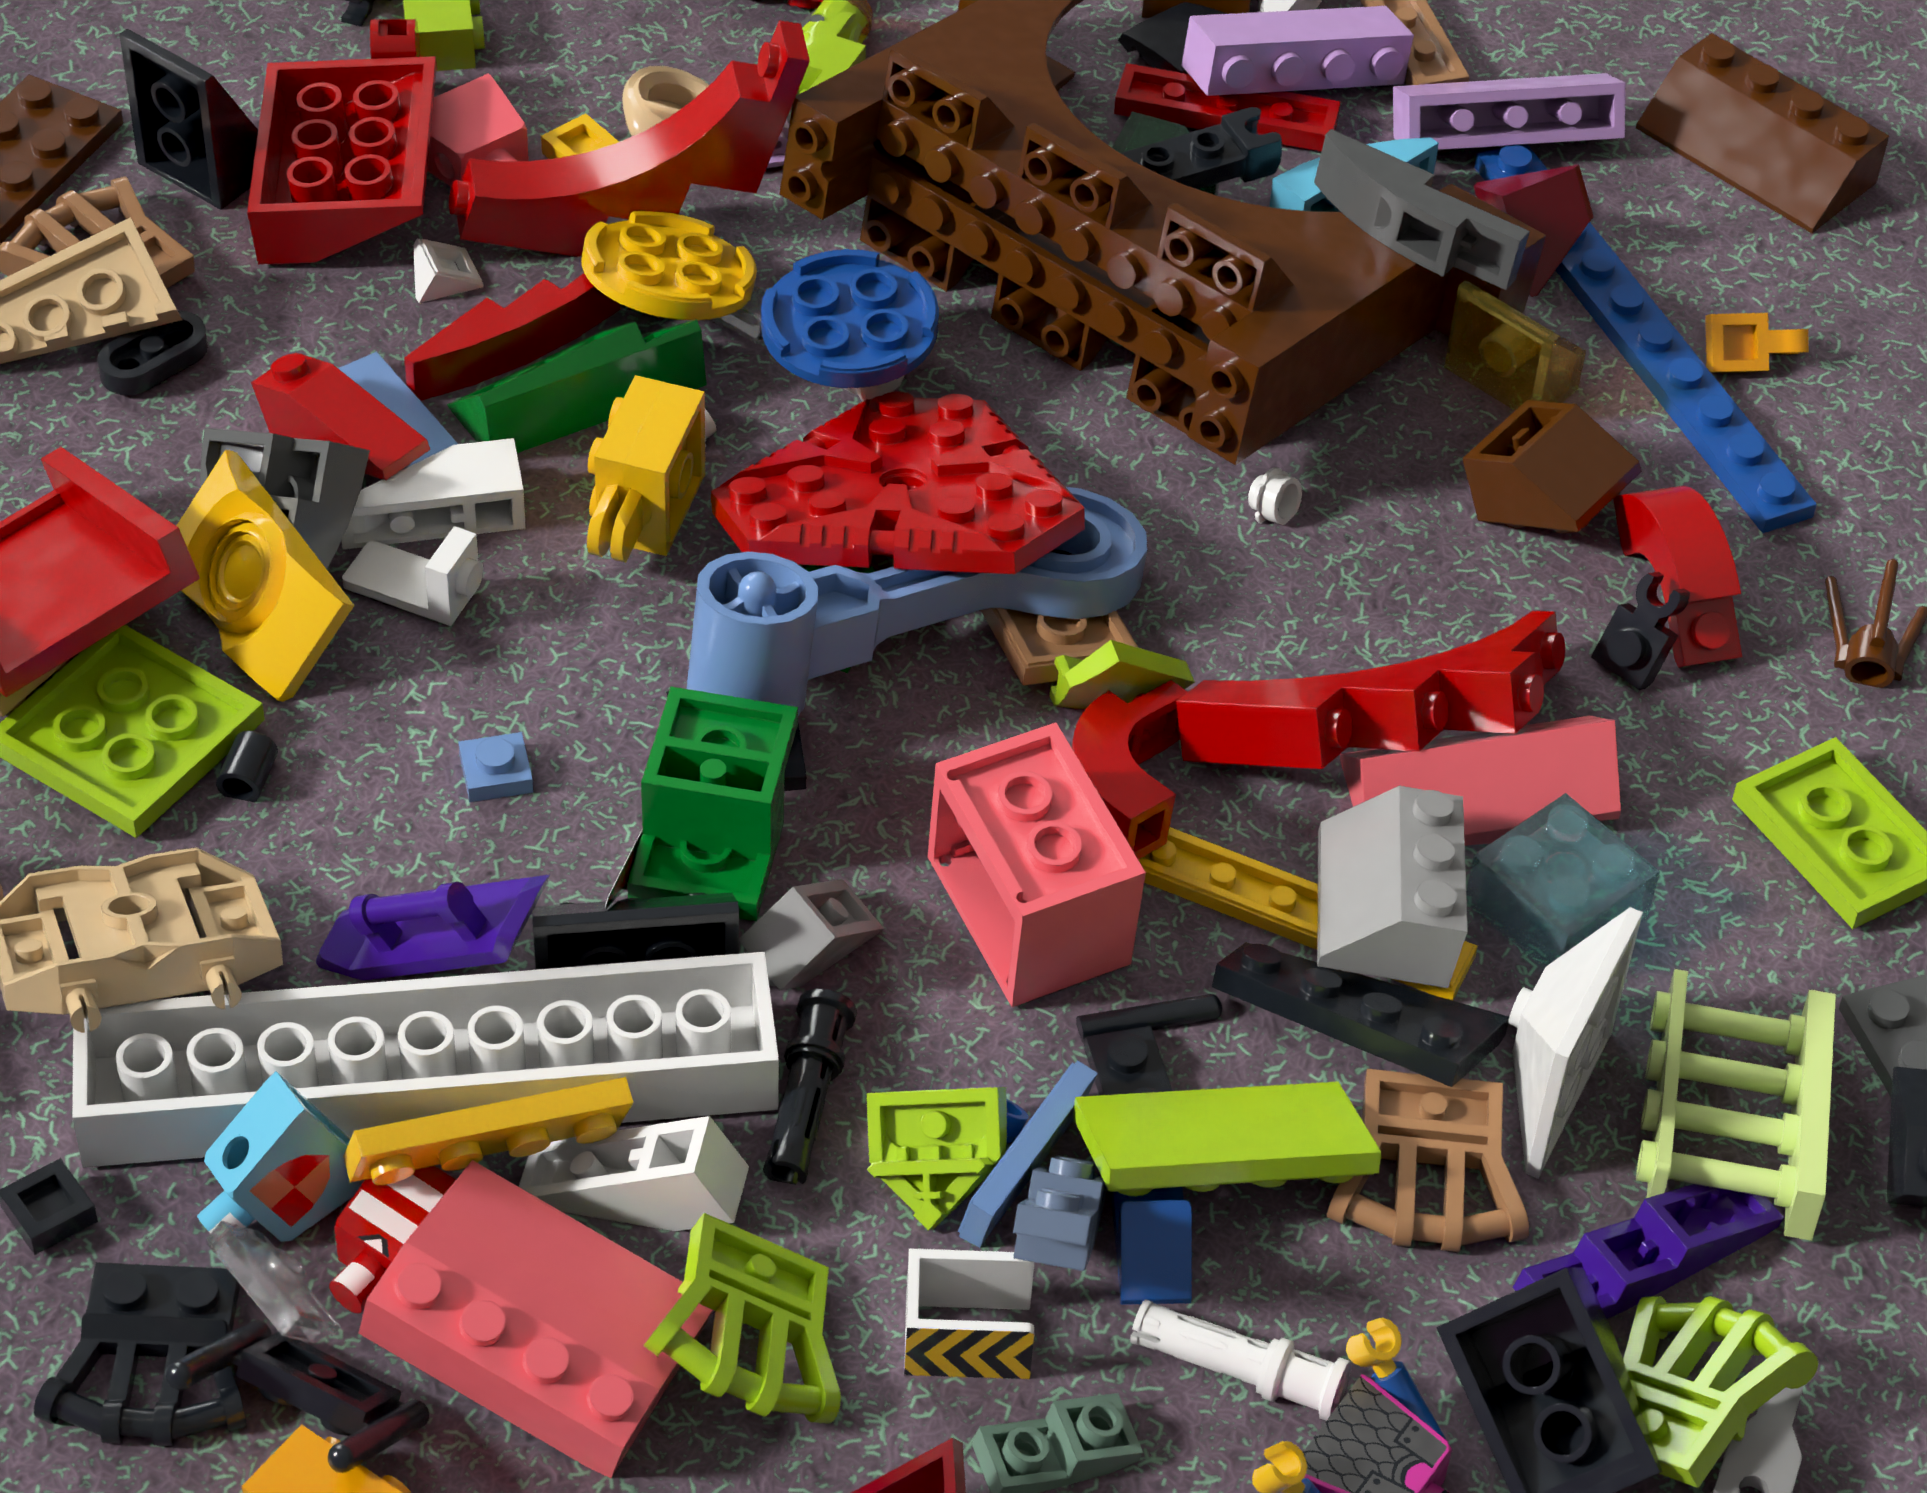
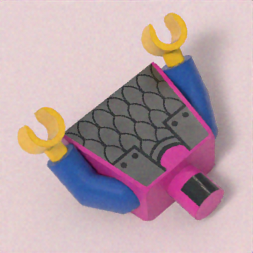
(1375, 1437)

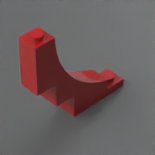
(712, 141)

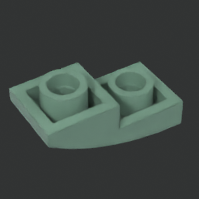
(1068, 1446)

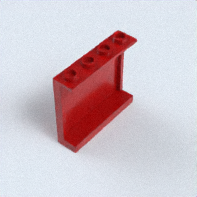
(80, 569)

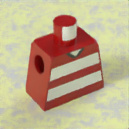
(376, 1228)

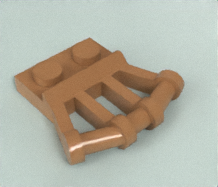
(85, 211)
(1437, 1125)

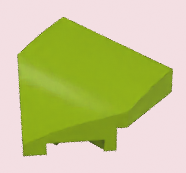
(1115, 668)
(936, 1145)

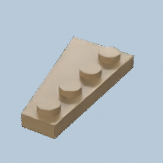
(83, 295)

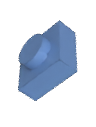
(495, 767)

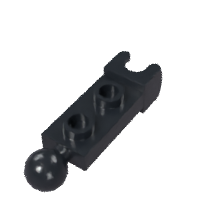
(1215, 152)

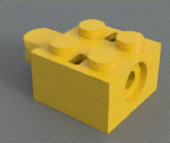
(646, 468)

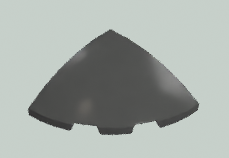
(307, 479)

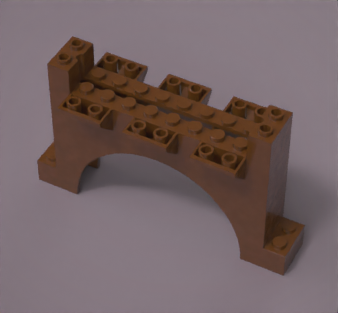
(1227, 303)

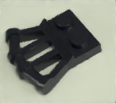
(154, 1314)

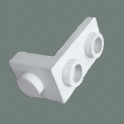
(419, 585)

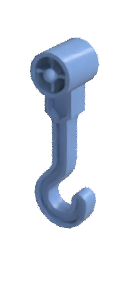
(774, 625)

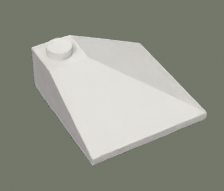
(1566, 1030)

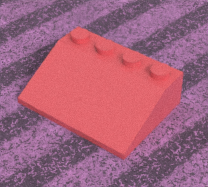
(530, 1317)

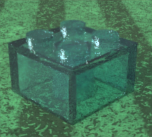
(1558, 880)

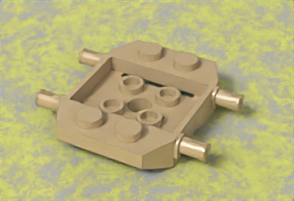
(134, 935)

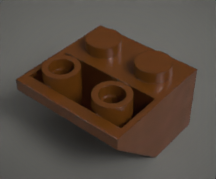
(1547, 468)

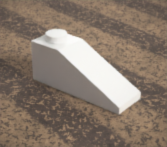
(460, 486)
(643, 1175)

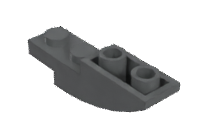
(1411, 218)

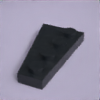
(1379, 1017)

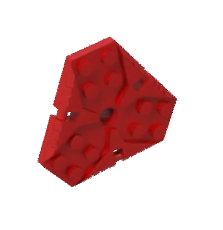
(906, 481)

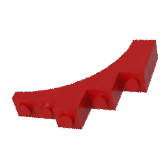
(1392, 707)

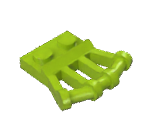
(766, 1289)
(1699, 1418)

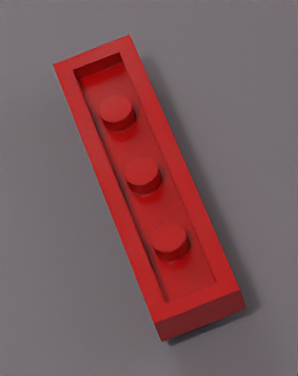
(1179, 99)

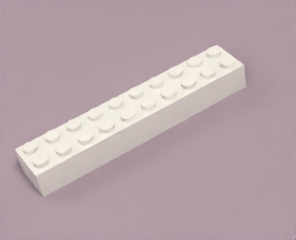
(178, 1070)

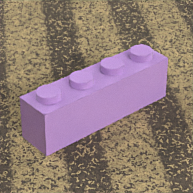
(1296, 50)
(1511, 111)

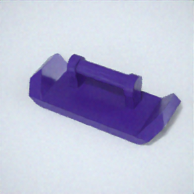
(430, 929)

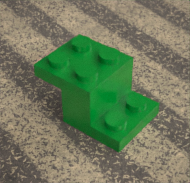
(713, 798)

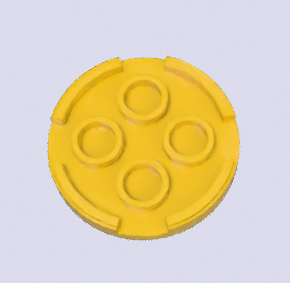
(668, 266)

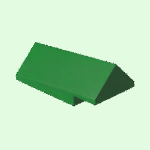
(580, 384)

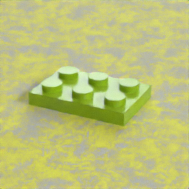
(1839, 830)

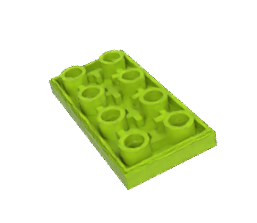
(1225, 1137)

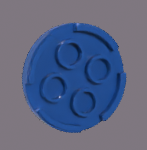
(849, 319)

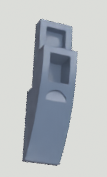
(1060, 1214)

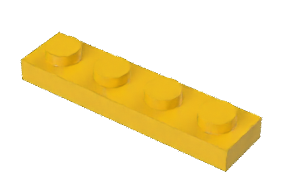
(459, 1136)

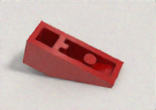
(320, 402)

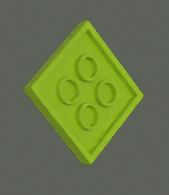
(127, 729)

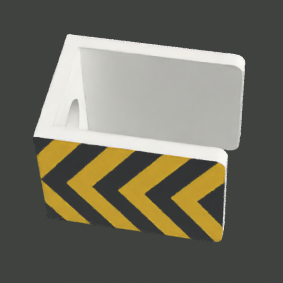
(965, 1346)

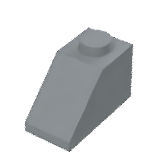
(810, 931)

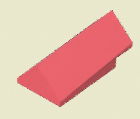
(1502, 773)

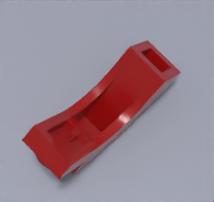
(1689, 547)
(1112, 743)

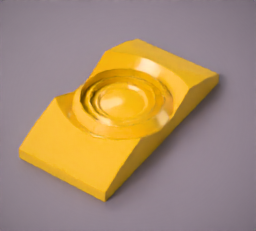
(259, 580)

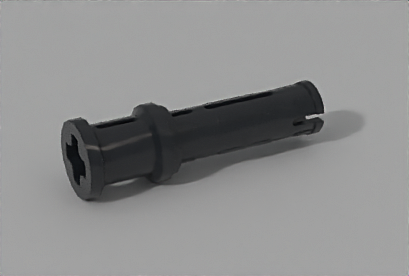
(813, 1062)

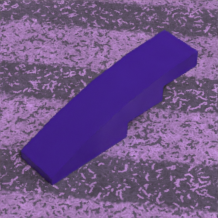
(1663, 1243)

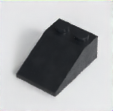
(187, 123)
(1552, 1389)

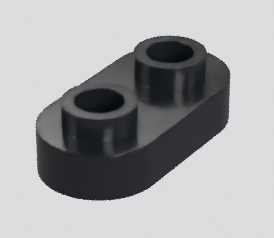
(147, 356)

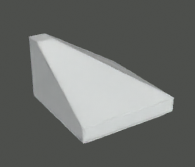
(437, 273)

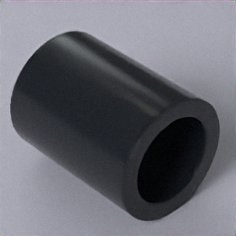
(247, 766)

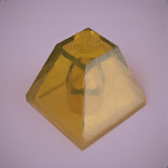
(1509, 351)

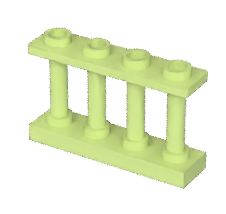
(1803, 1085)

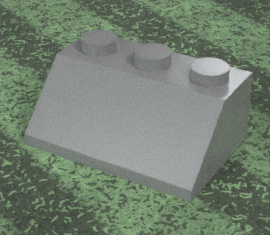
(1394, 887)

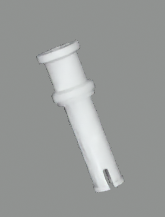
(1272, 1366)

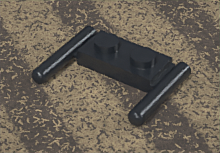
(1123, 1043)
(314, 1382)

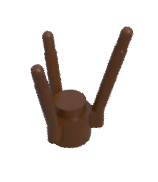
(1873, 653)

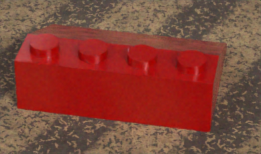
(339, 154)

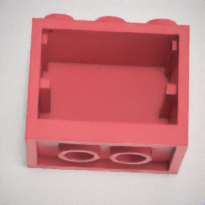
(1035, 864)

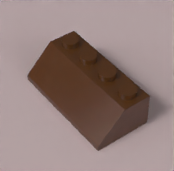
(1764, 133)

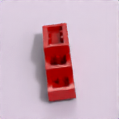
(500, 339)

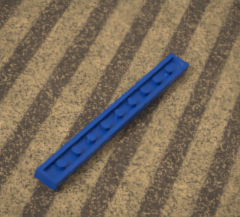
(1670, 367)

